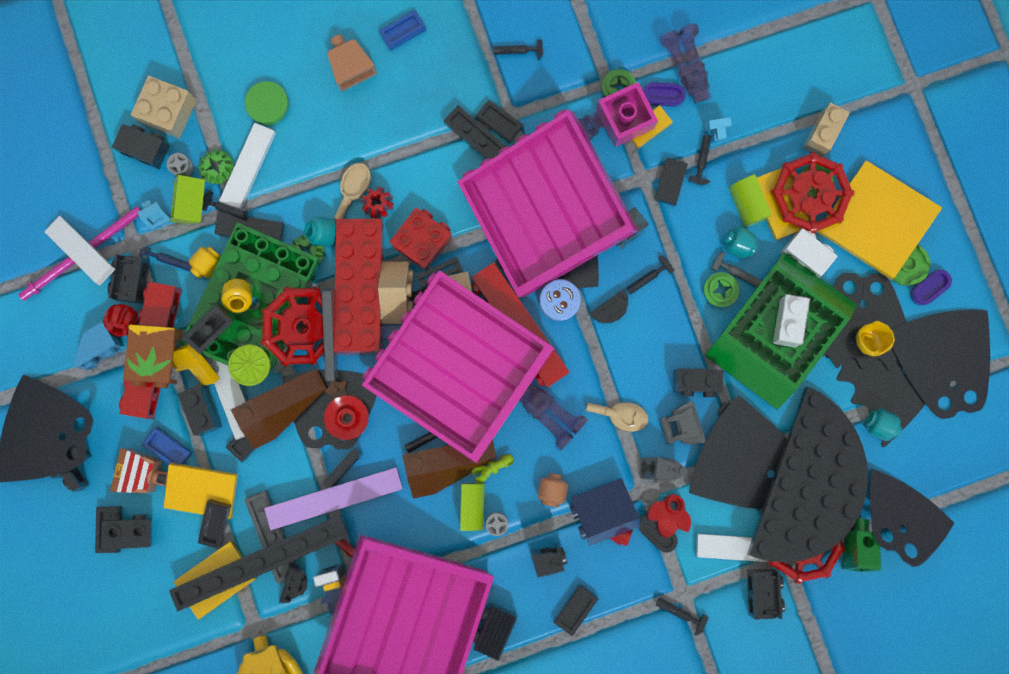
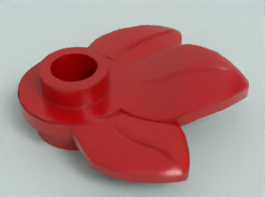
(669, 519)

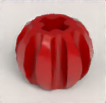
(377, 196)
(118, 318)

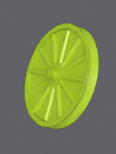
(249, 365)

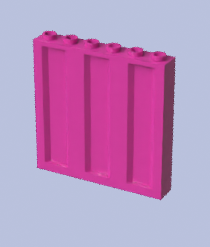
(547, 204)
(456, 365)
(403, 613)

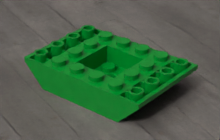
(268, 269)
(747, 345)

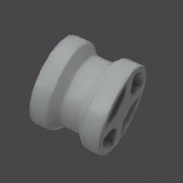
(175, 163)
(497, 528)

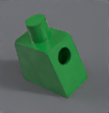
(861, 549)

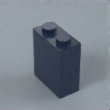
(604, 512)

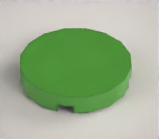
(266, 103)
(916, 271)

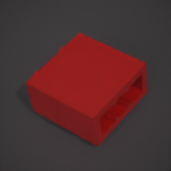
(421, 238)

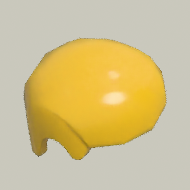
(875, 338)

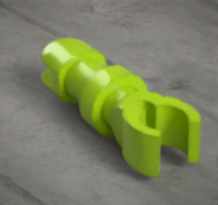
(493, 467)

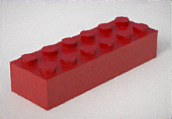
(357, 276)

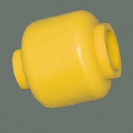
(204, 262)
(236, 295)

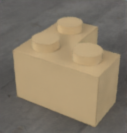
(394, 291)

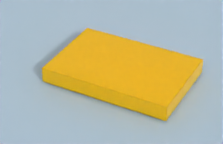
(777, 226)
(191, 487)
(222, 557)

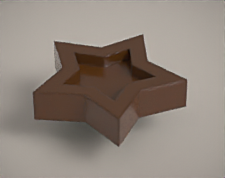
(337, 389)

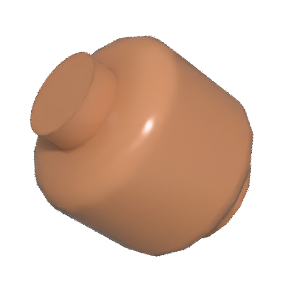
(552, 490)

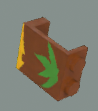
(150, 355)

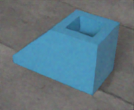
(95, 346)

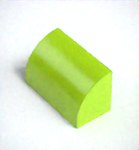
(187, 200)
(749, 201)
(472, 506)

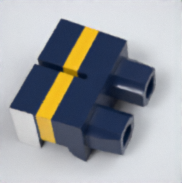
(332, 580)

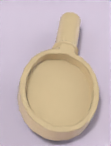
(353, 186)
(623, 415)

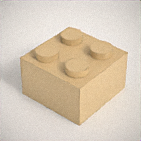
(163, 107)

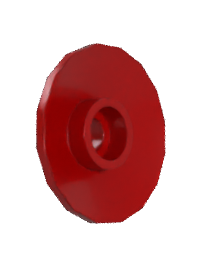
(335, 415)

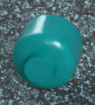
(320, 231)
(740, 242)
(883, 424)

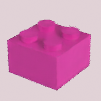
(626, 114)

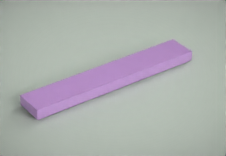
(333, 498)

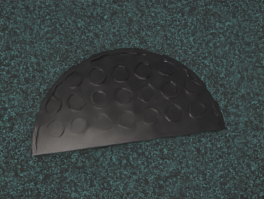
(815, 485)

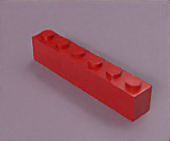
(501, 296)
(158, 311)

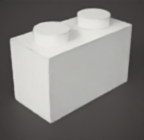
(810, 252)
(791, 321)

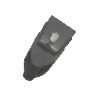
(687, 425)
(661, 469)

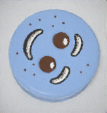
(559, 300)

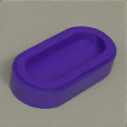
(664, 94)
(931, 287)

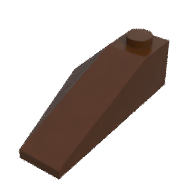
(273, 411)
(440, 467)

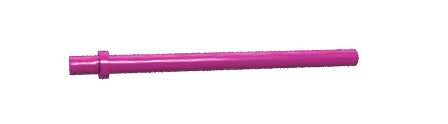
(34, 287)

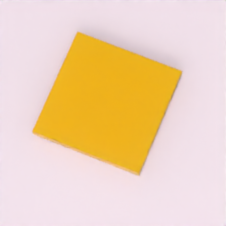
(882, 220)

